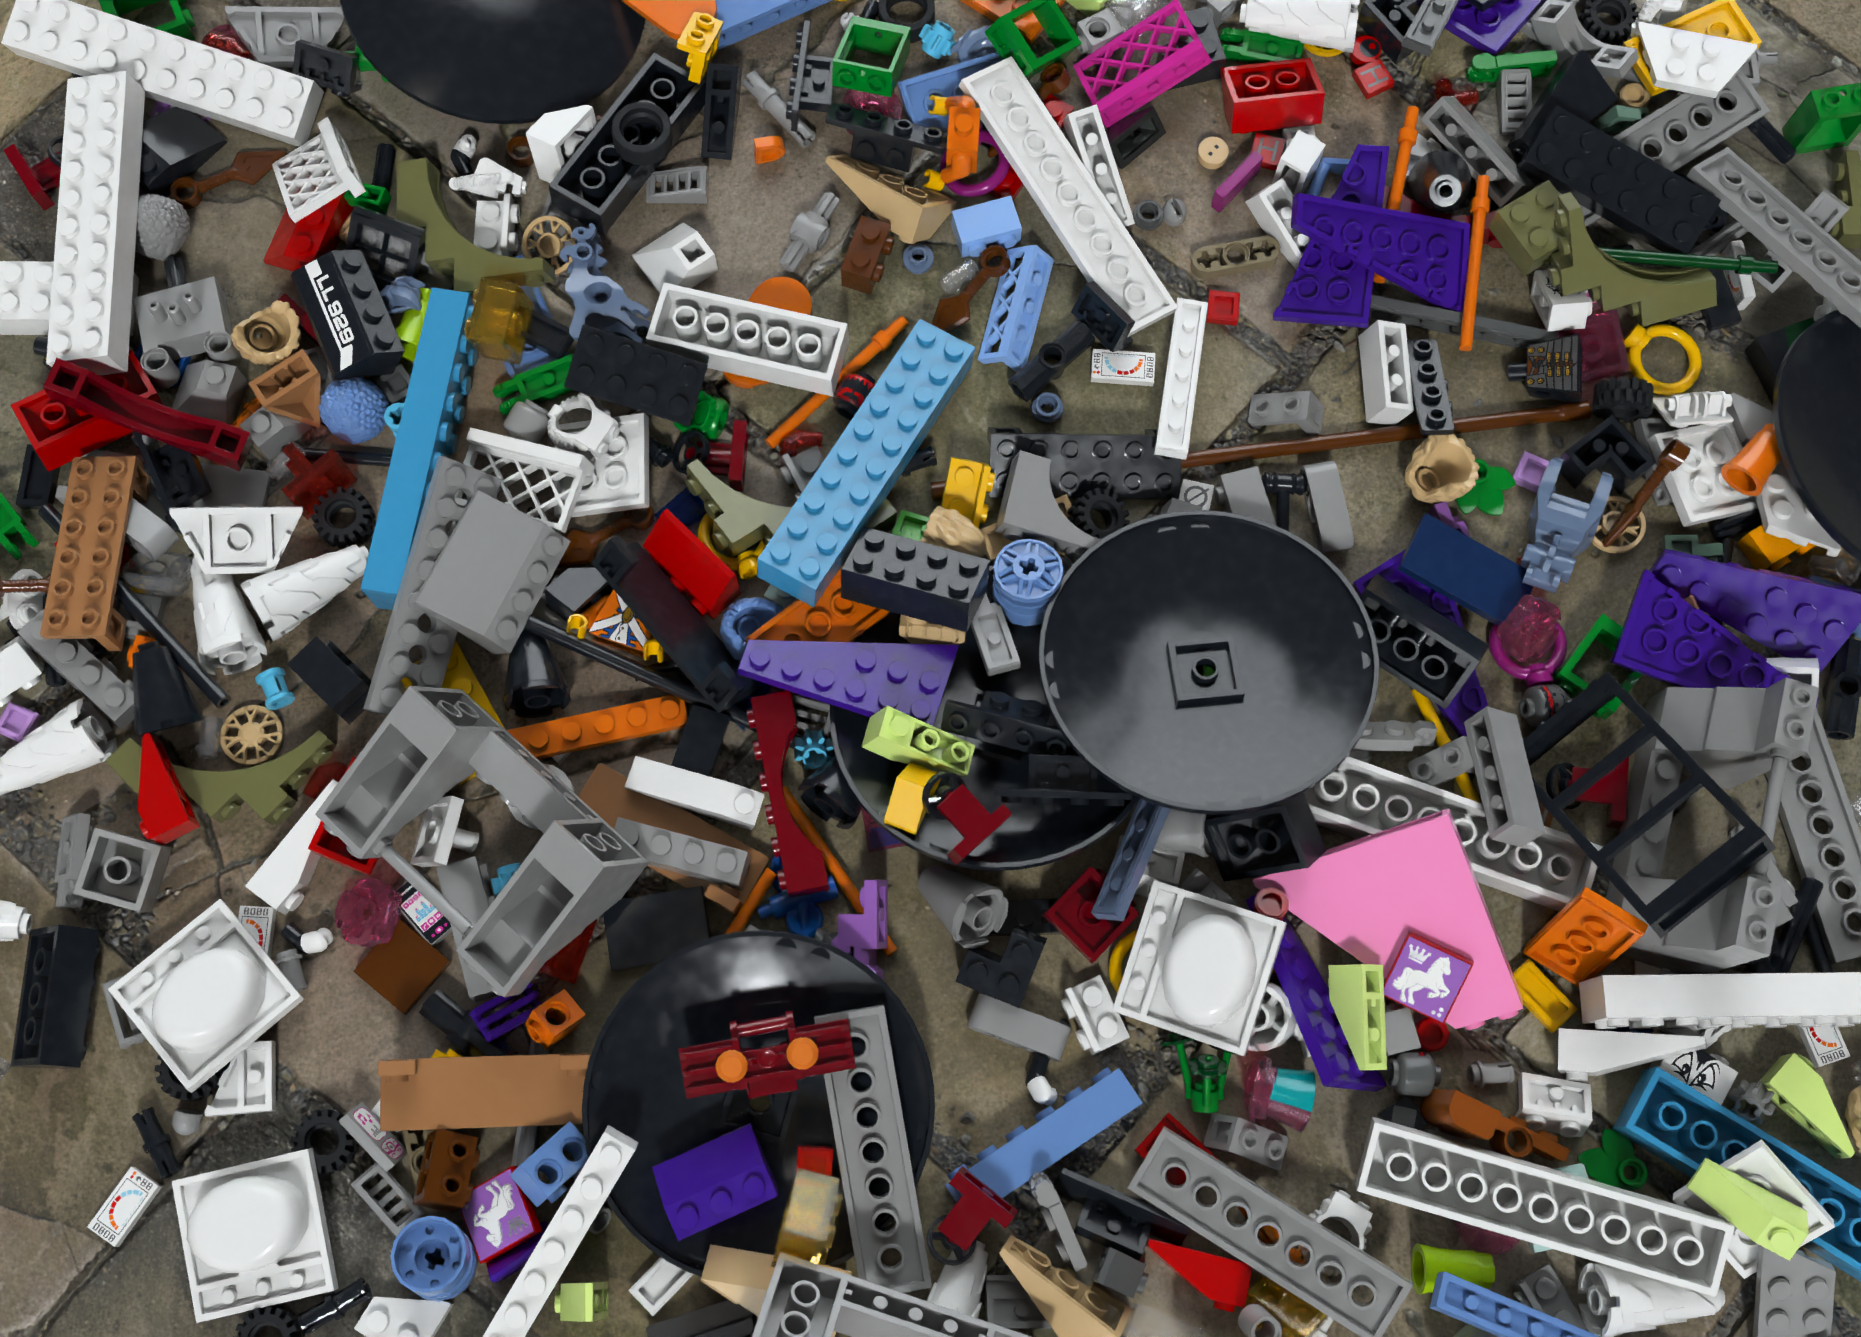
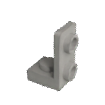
(1288, 408)
(1443, 763)
(1246, 1140)

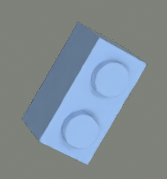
(985, 226)

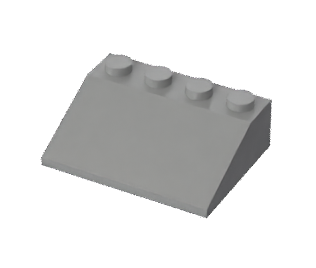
(492, 573)

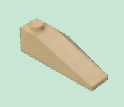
(910, 211)
(742, 1275)
(1062, 1299)

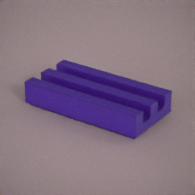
(530, 997)

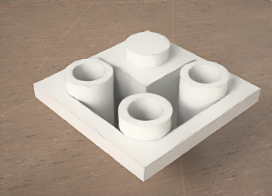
(677, 259)

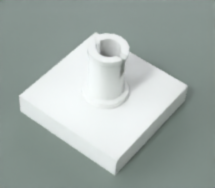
(440, 833)

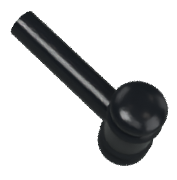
(1283, 485)

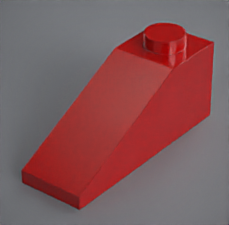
(161, 798)
(1210, 1275)

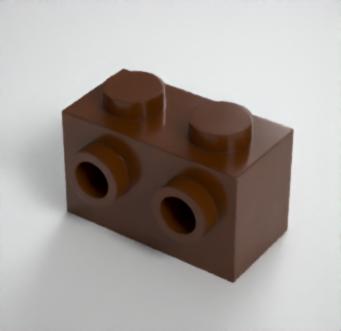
(866, 254)
(446, 1171)

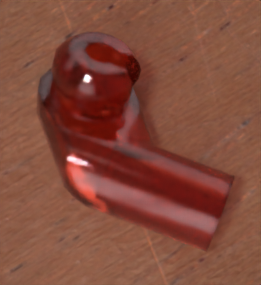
(227, 42)
(1466, 98)
(799, 438)
(322, 777)

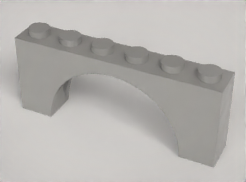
(1033, 513)

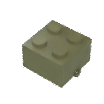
(1529, 228)

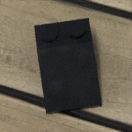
(175, 148)
(1264, 840)

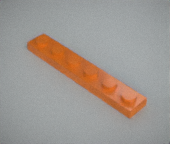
(602, 727)

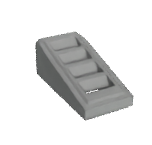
(1513, 82)
(685, 196)
(377, 1206)

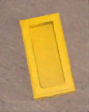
(1542, 996)

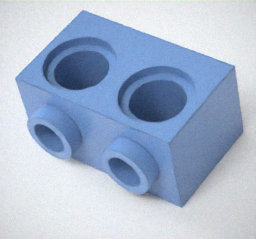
(551, 1161)

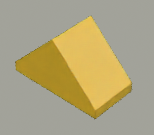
(905, 804)

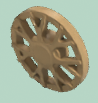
(548, 244)
(1609, 519)
(252, 735)

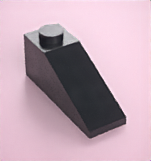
(721, 110)

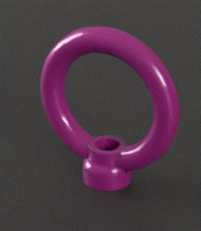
(989, 184)
(1533, 674)

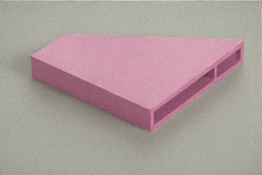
(1402, 882)

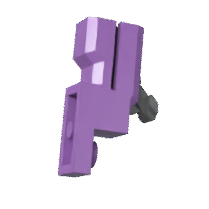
(863, 933)

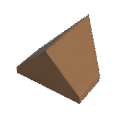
(291, 389)

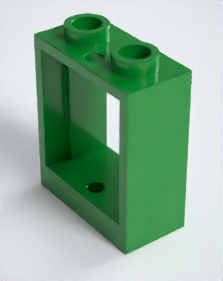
(180, 27)
(862, 36)
(1006, 36)
(1825, 119)
(1607, 633)

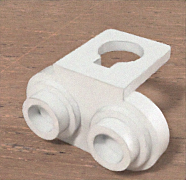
(24, 605)

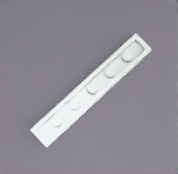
(1181, 379)

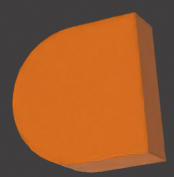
(768, 149)

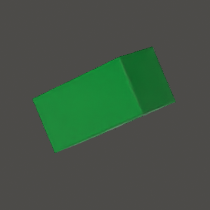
(374, 198)

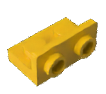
(701, 42)
(967, 488)

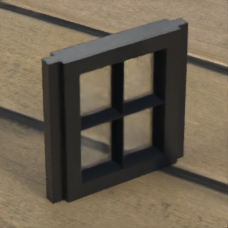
(388, 245)

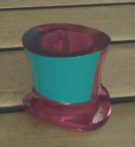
(1279, 1093)

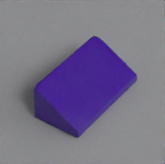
(514, 1259)

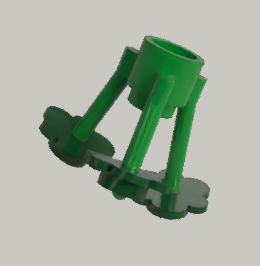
(1205, 1093)

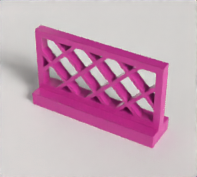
(1150, 80)

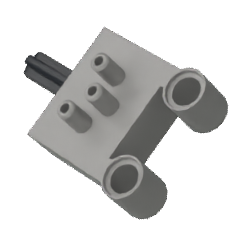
(182, 324)

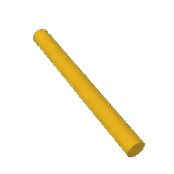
(1430, 715)

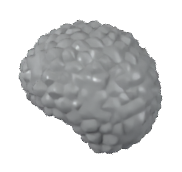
(160, 226)

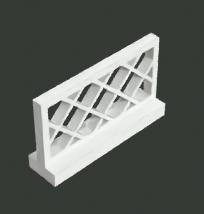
(336, 162)
(534, 457)

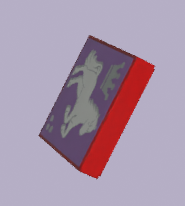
(1426, 977)
(499, 1216)

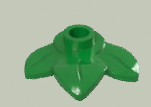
(1488, 492)
(1609, 1161)

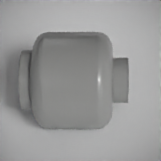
(527, 421)

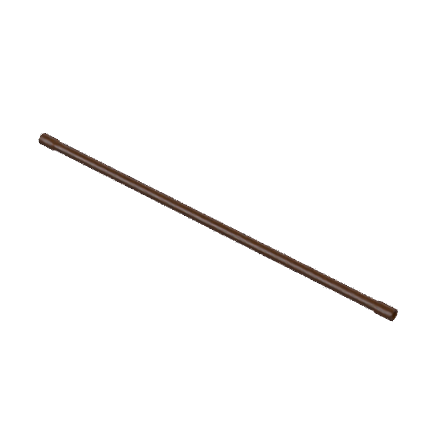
(1562, 413)

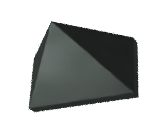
(1134, 135)

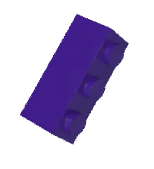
(714, 1181)

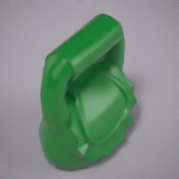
(709, 416)

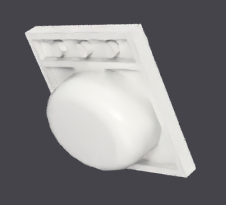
(1199, 967)
(205, 995)
(254, 1235)

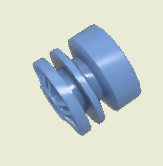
(1025, 580)
(430, 1239)

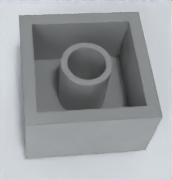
(122, 870)

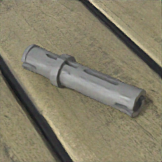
(770, 100)

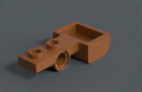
(1470, 1118)

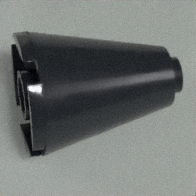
(1435, 171)
(534, 678)
(160, 691)
(830, 796)

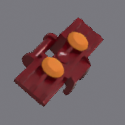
(771, 1069)

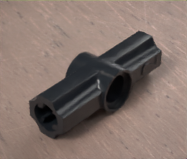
(1038, 373)
(1841, 708)
(461, 1028)

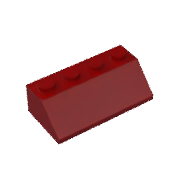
(65, 432)

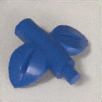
(801, 913)

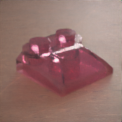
(1603, 347)

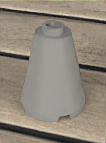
(963, 904)

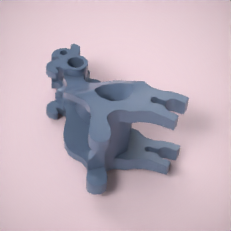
(596, 297)
(1560, 529)

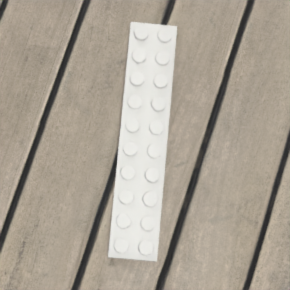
(1066, 192)

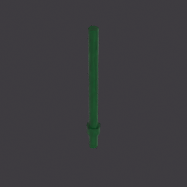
(1741, 265)

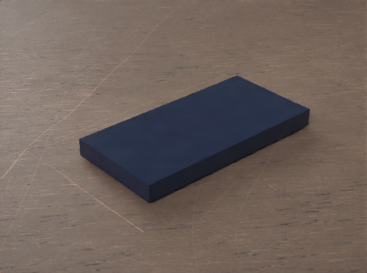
(1464, 570)

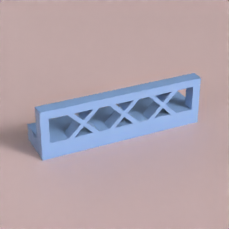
(1022, 307)

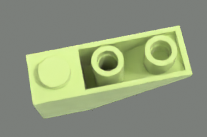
(912, 740)

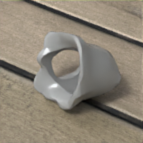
(1184, 833)

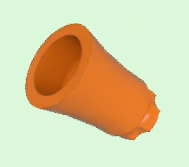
(1754, 463)

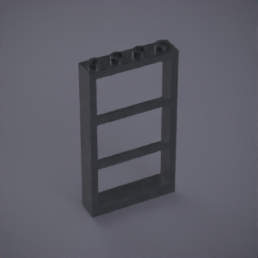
(1699, 883)

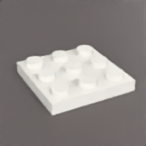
(619, 475)
(1697, 484)
(1767, 1171)

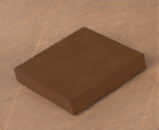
(402, 968)

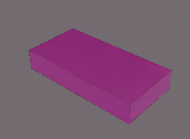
(1236, 181)

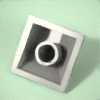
(211, 391)

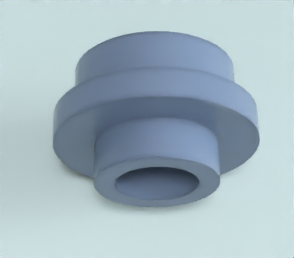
(920, 266)
(1047, 399)

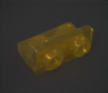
(1294, 1314)

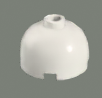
(1274, 1021)

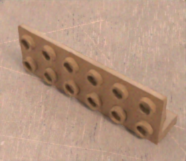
(92, 549)
(609, 799)
(481, 1091)

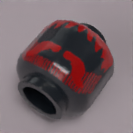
(852, 393)

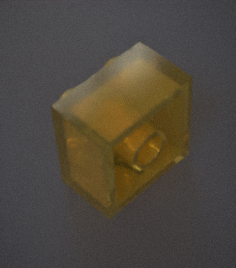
(498, 319)
(809, 1217)

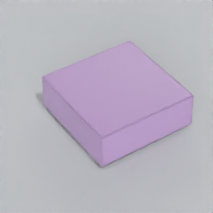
(1530, 471)
(18, 721)

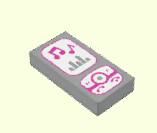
(378, 1144)

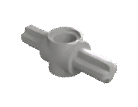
(809, 232)

